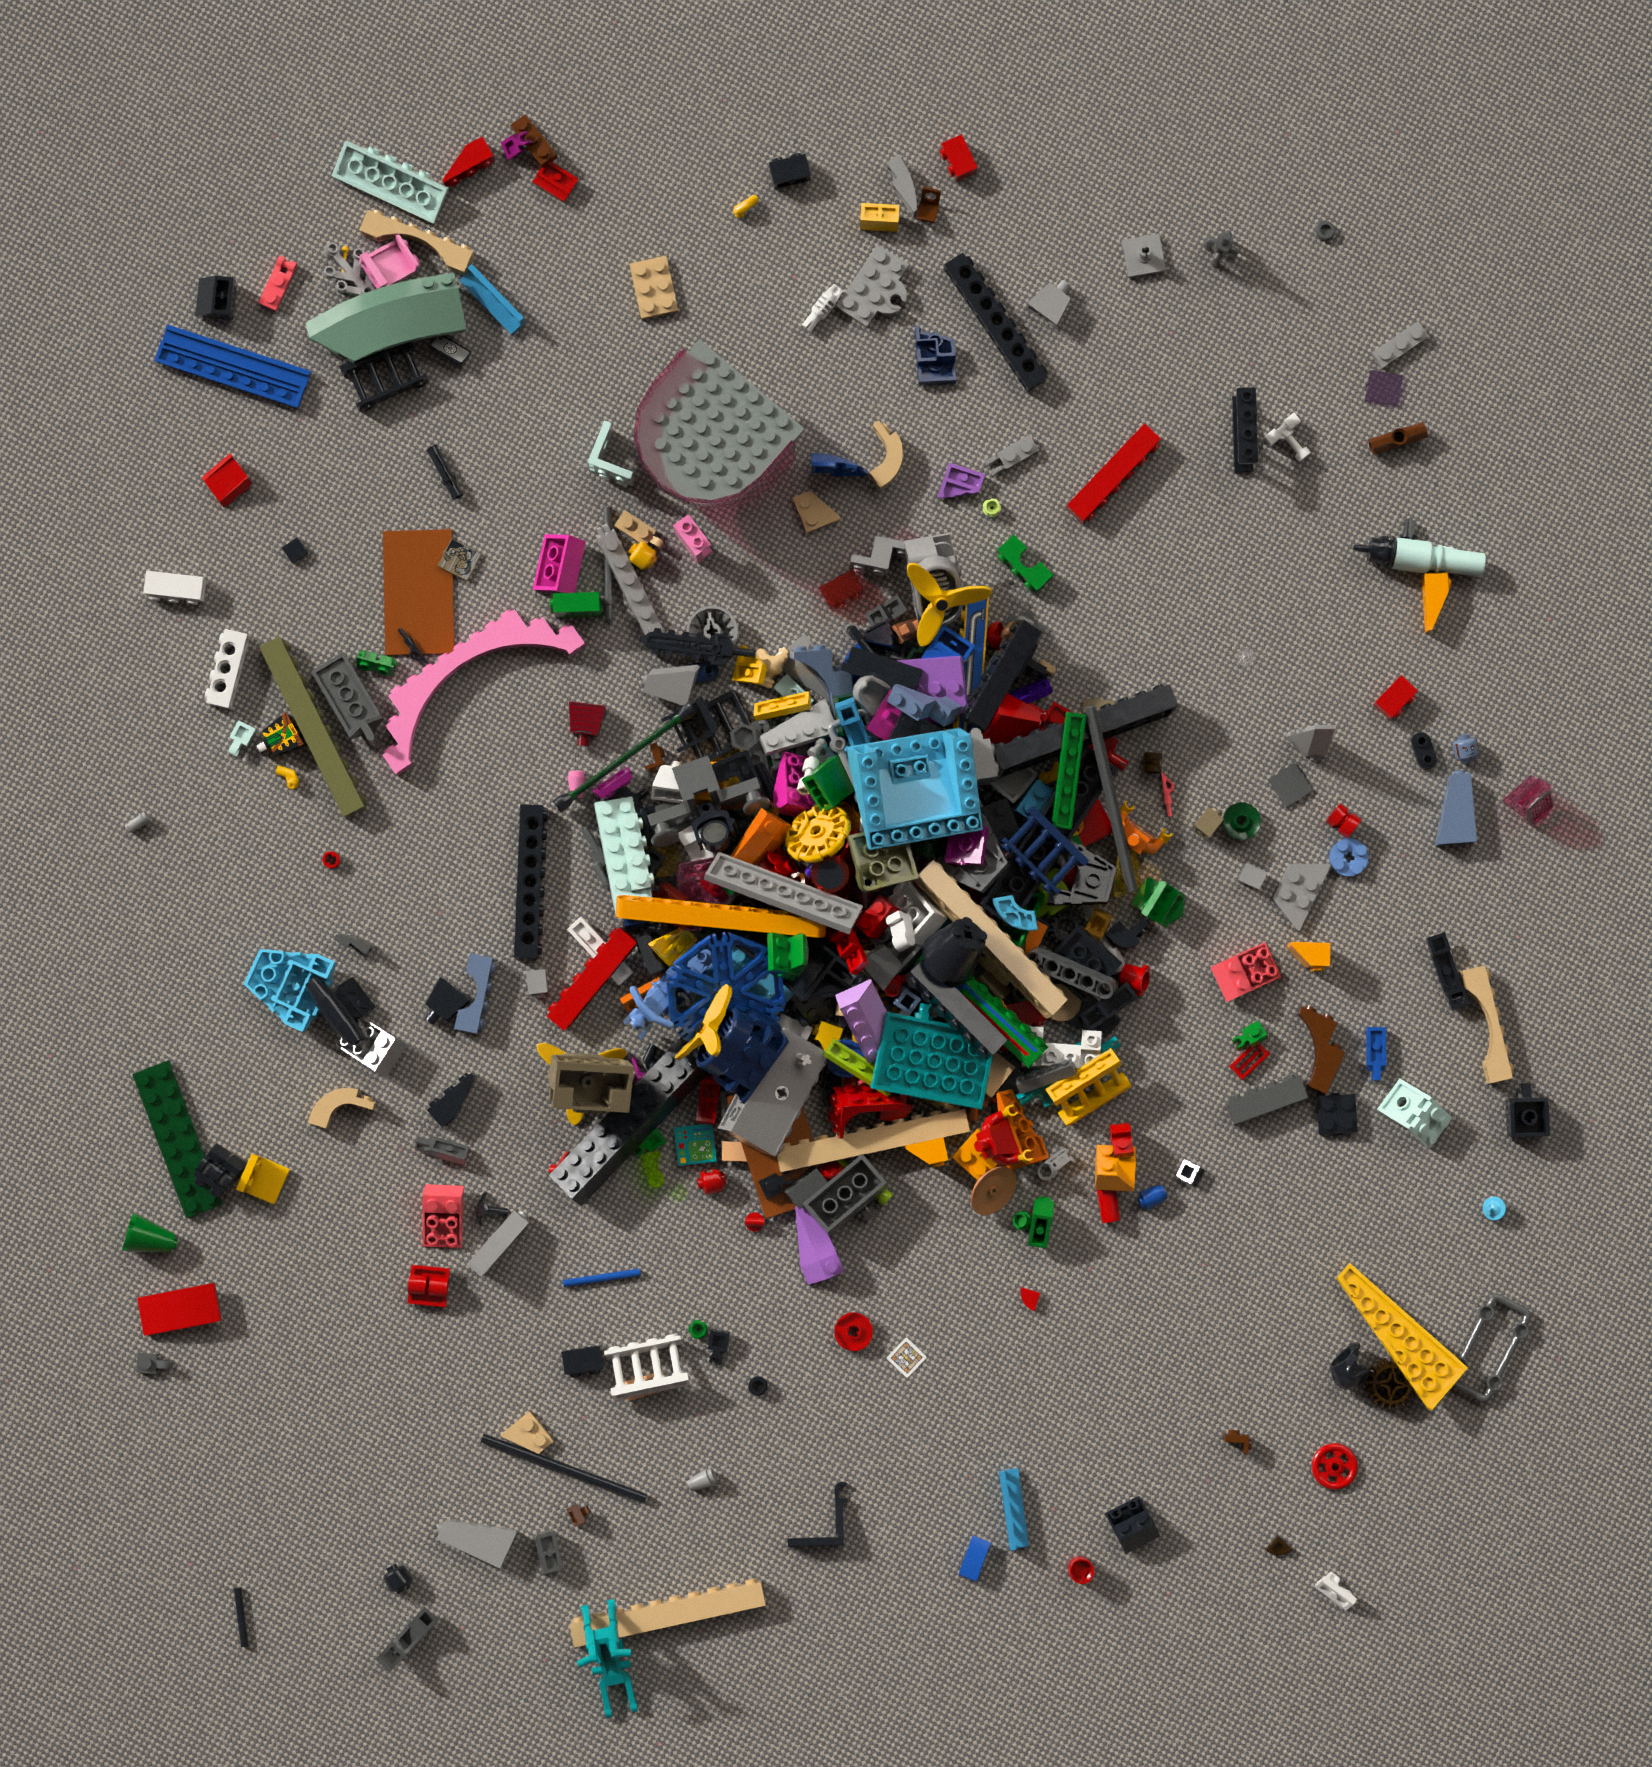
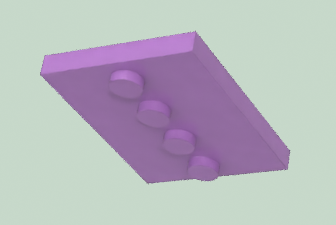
(942, 678)

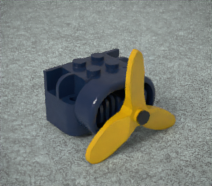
(735, 1045)

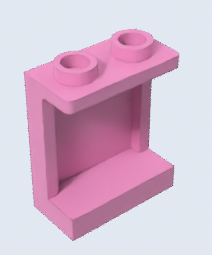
(390, 263)
(692, 538)

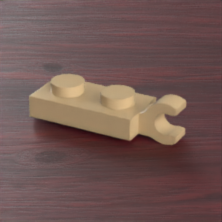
(638, 530)

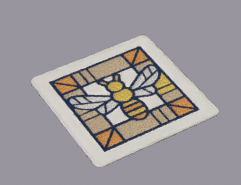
(906, 1357)

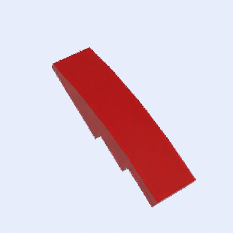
(849, 949)
(708, 1101)

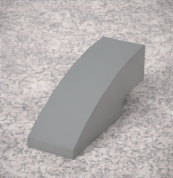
(903, 183)

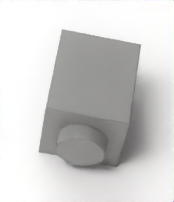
(537, 983)

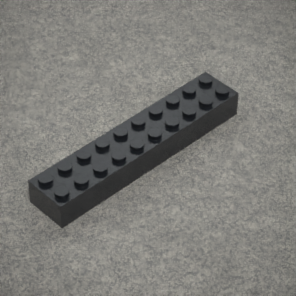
(1113, 719)
(1016, 879)
(624, 1132)

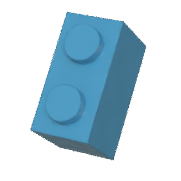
(1033, 797)

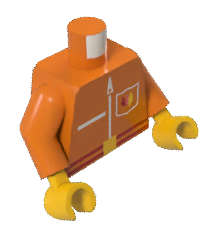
(1138, 838)

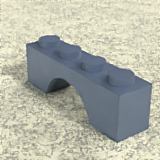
(471, 1017)

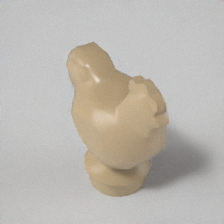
(774, 663)

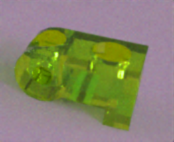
(652, 1170)

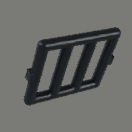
(716, 703)

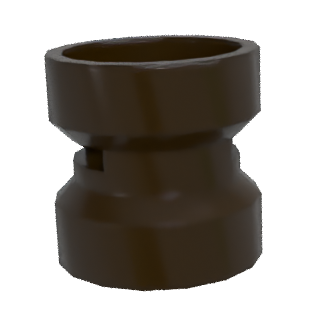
(1152, 762)

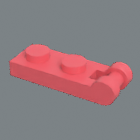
(278, 284)

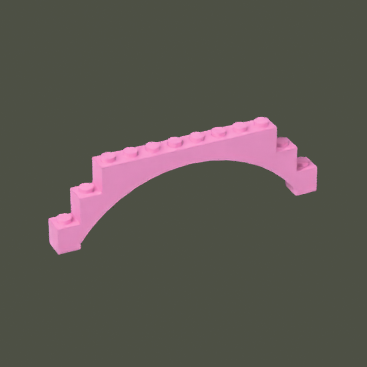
(499, 635)

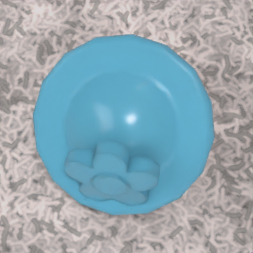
(1494, 1208)

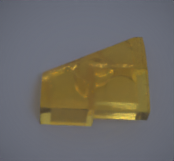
(1119, 884)

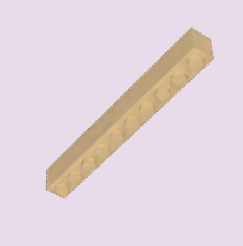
(998, 946)
(873, 1140)
(676, 1610)

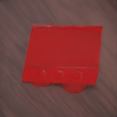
(227, 480)

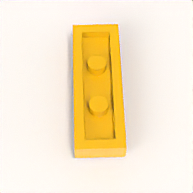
(782, 706)

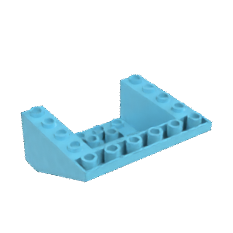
(916, 787)

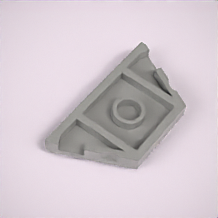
(1298, 890)

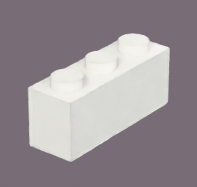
(174, 587)

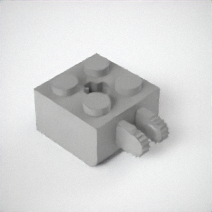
(983, 753)

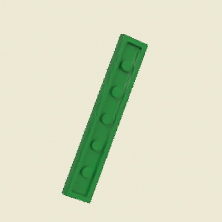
(1068, 770)

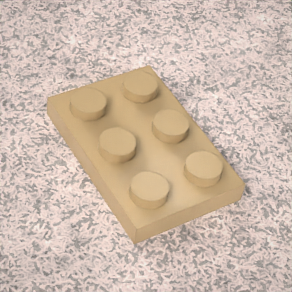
(653, 287)

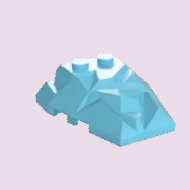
(280, 983)

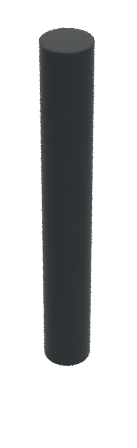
(241, 1617)

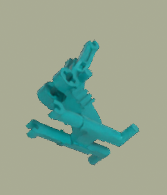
(607, 1649)

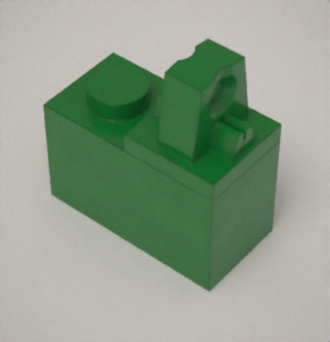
(1041, 1222)

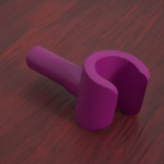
(638, 1075)

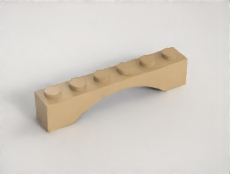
(382, 228)
(1496, 1064)

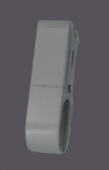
(1055, 1162)

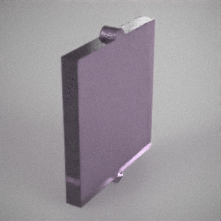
(1383, 388)

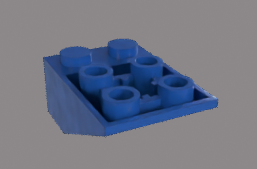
(948, 644)

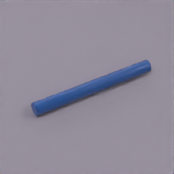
(601, 1277)

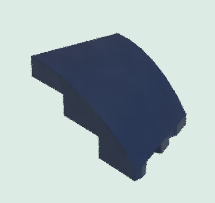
(934, 358)

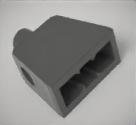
(882, 965)

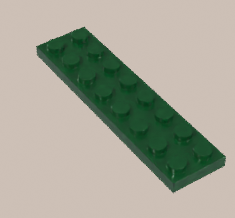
(175, 1135)

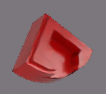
(1029, 1298)

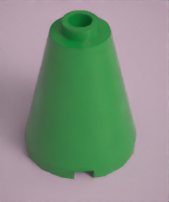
(148, 1237)

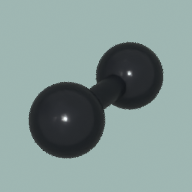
(659, 928)

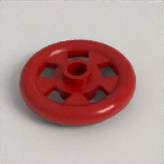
(1322, 1477)

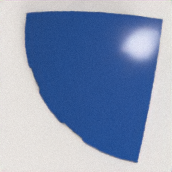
(836, 465)

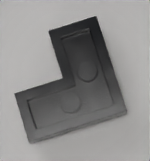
(737, 764)

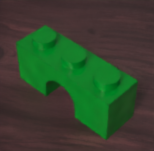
(1034, 577)

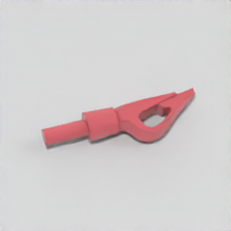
(1166, 792)

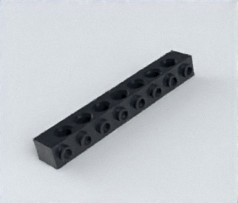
(963, 263)
(527, 814)

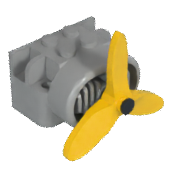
(937, 584)

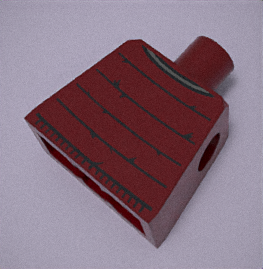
(585, 721)

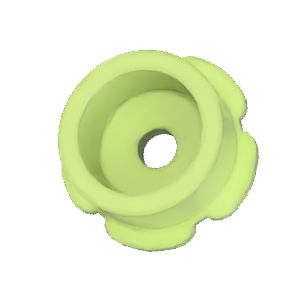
(992, 502)

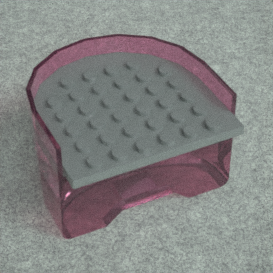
(712, 432)

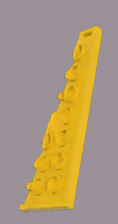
(1419, 1356)

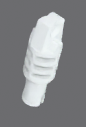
(823, 306)

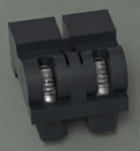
(219, 1171)

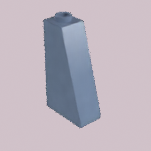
(1457, 812)

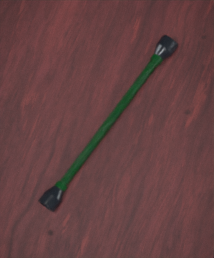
(685, 713)

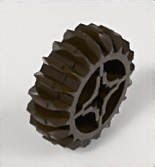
(1389, 1392)

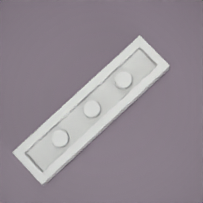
(591, 940)

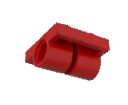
(428, 1285)

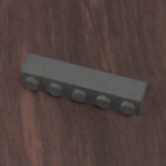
(1046, 1076)

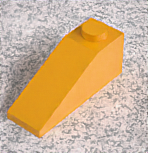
(1435, 590)

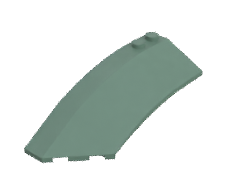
(390, 317)

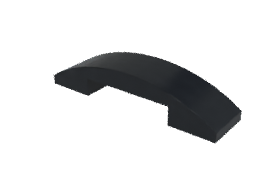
(1447, 972)

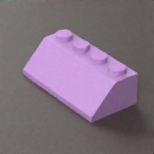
(864, 1016)

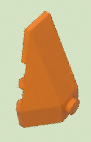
(763, 835)
(1022, 1130)

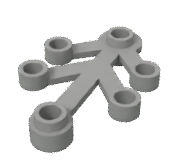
(349, 274)

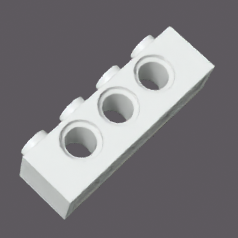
(226, 698)

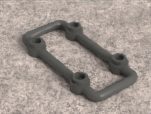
(1519, 1331)

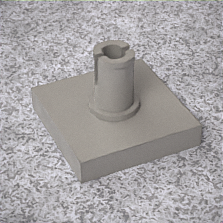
(1143, 256)

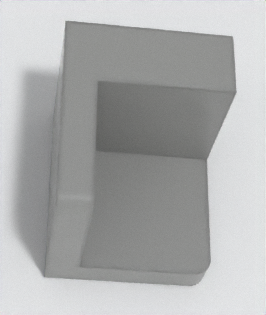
(1252, 876)

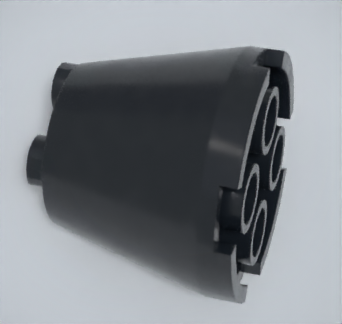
(954, 951)

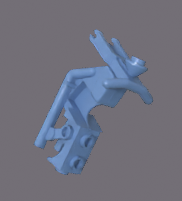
(655, 1003)

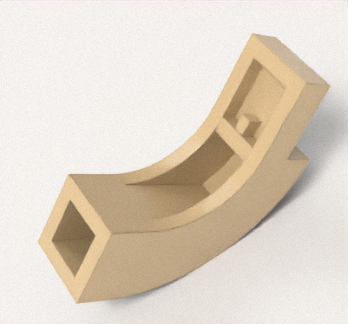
(889, 469)
(325, 1108)

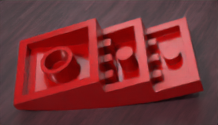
(179, 1309)

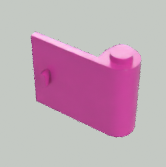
(885, 719)

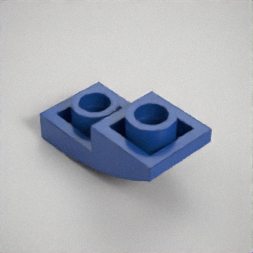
(974, 1558)

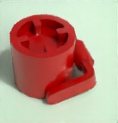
(1136, 976)

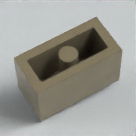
(1207, 823)

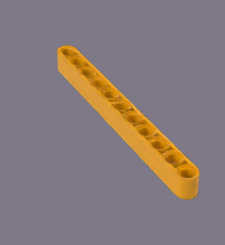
(716, 916)

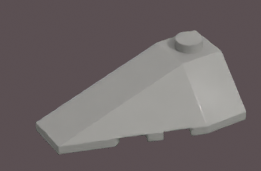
(1312, 740)

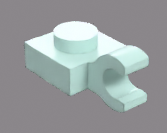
(241, 735)

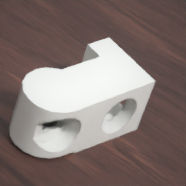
(901, 930)
(794, 1026)

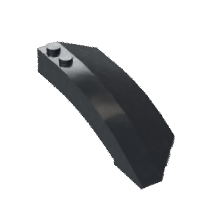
(825, 972)

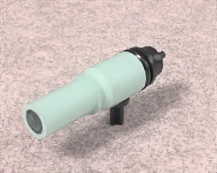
(1420, 555)

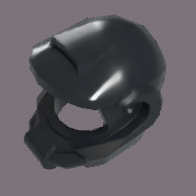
(1346, 1371)

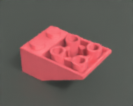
(1245, 972)
(443, 1216)

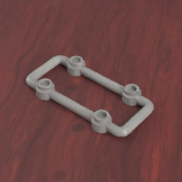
(838, 744)

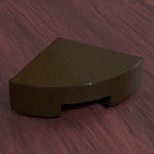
(1278, 1547)

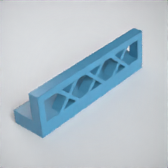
(492, 300)
(1013, 1508)

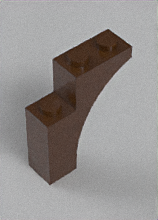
(1326, 1056)

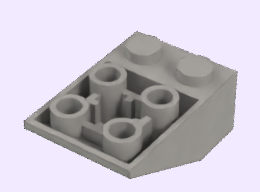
(377, 1048)

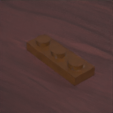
(539, 147)

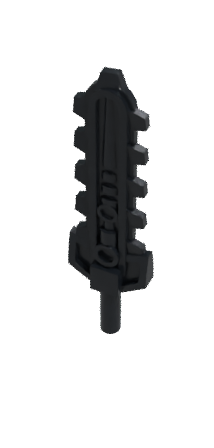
(717, 649)

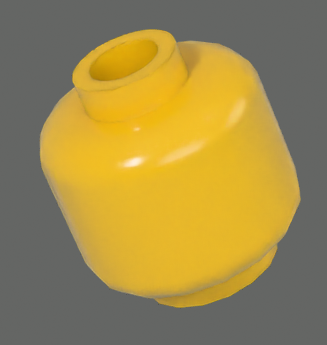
(642, 555)

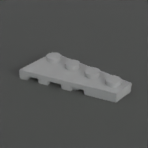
(799, 730)

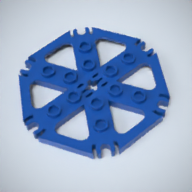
(723, 974)

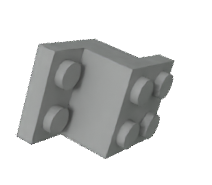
(880, 558)

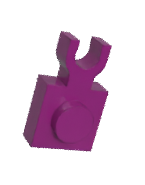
(514, 145)

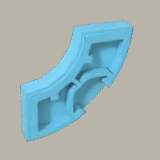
(1014, 915)

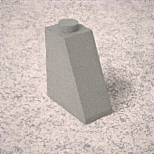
(671, 683)

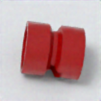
(1343, 820)
(1080, 1570)

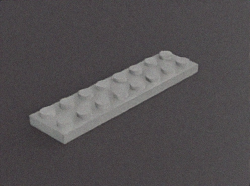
(783, 892)

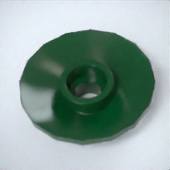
(1248, 814)

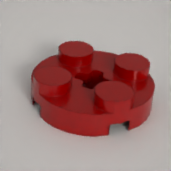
(849, 1341)

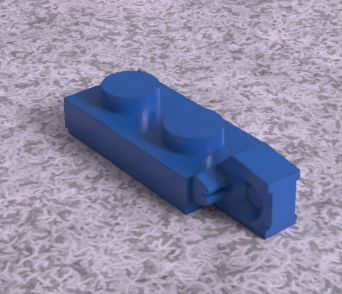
(1375, 1051)

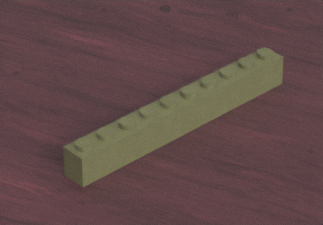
(313, 728)

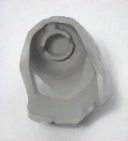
(870, 693)

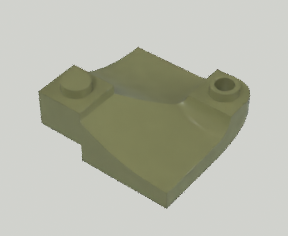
(881, 866)

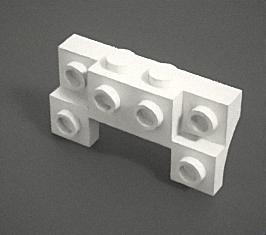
(1080, 1054)

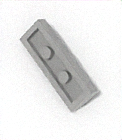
(1399, 345)

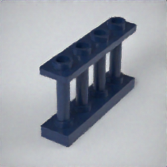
(1062, 845)

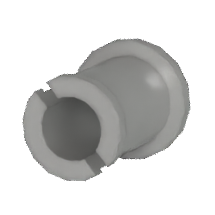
(138, 822)

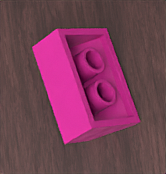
(559, 564)

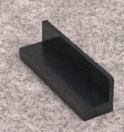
(888, 670)

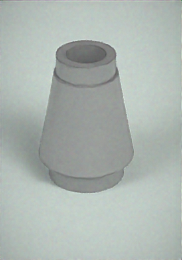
(704, 1479)

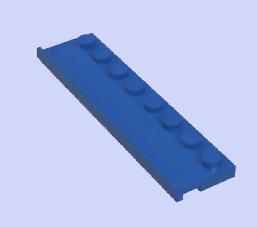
(232, 366)

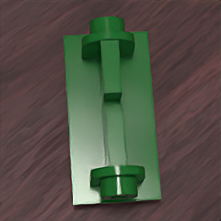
(383, 666)

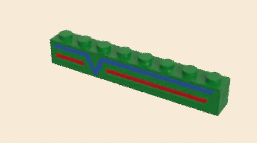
(1019, 1037)

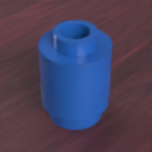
(1152, 1197)

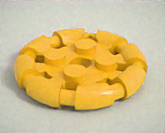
(818, 846)

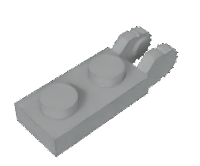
(1013, 454)

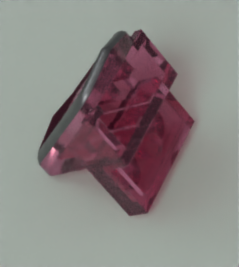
(1531, 799)

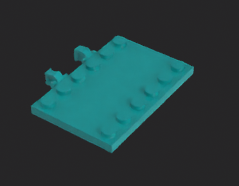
(929, 1061)

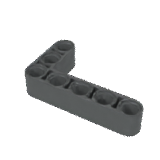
(1062, 974)

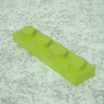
(851, 1062)

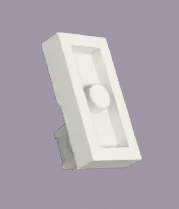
(1329, 1586)

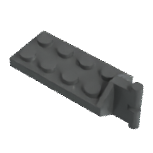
(349, 698)

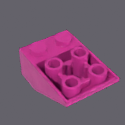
(785, 789)

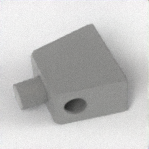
(1051, 303)

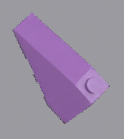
(816, 1249)

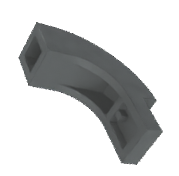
(407, 1639)

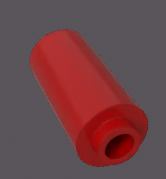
(1108, 1206)

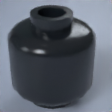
(397, 1578)

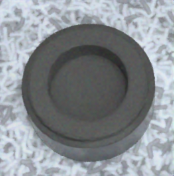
(1325, 230)

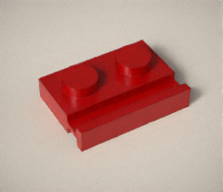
(555, 181)

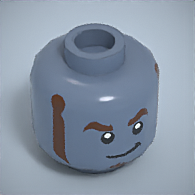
(1466, 748)

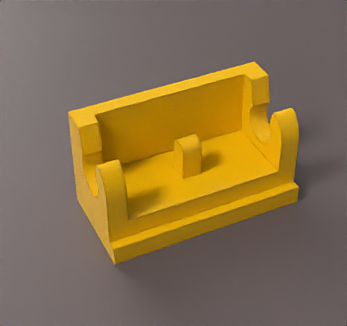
(879, 217)

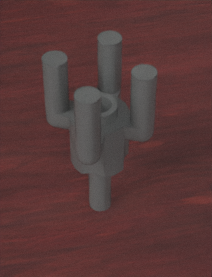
(1221, 246)
(598, 858)

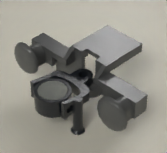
(715, 835)

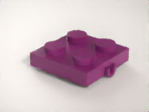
(607, 788)
(967, 848)

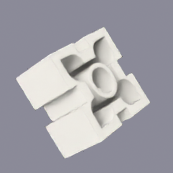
(690, 843)

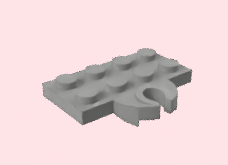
(875, 287)

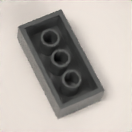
(845, 1195)

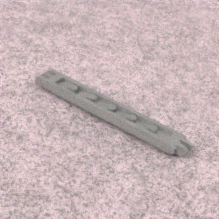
(628, 580)

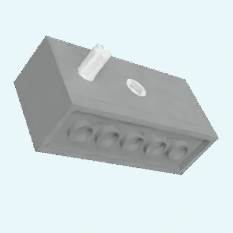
(777, 1099)

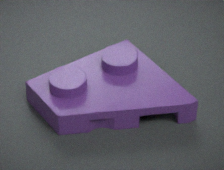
(960, 482)

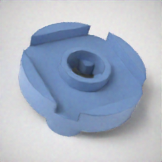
(1339, 863)

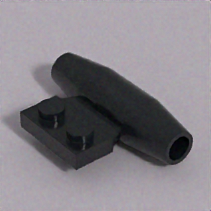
(341, 1006)

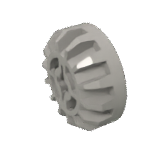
(710, 614)

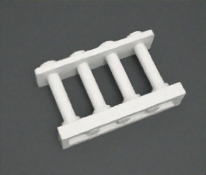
(659, 1382)

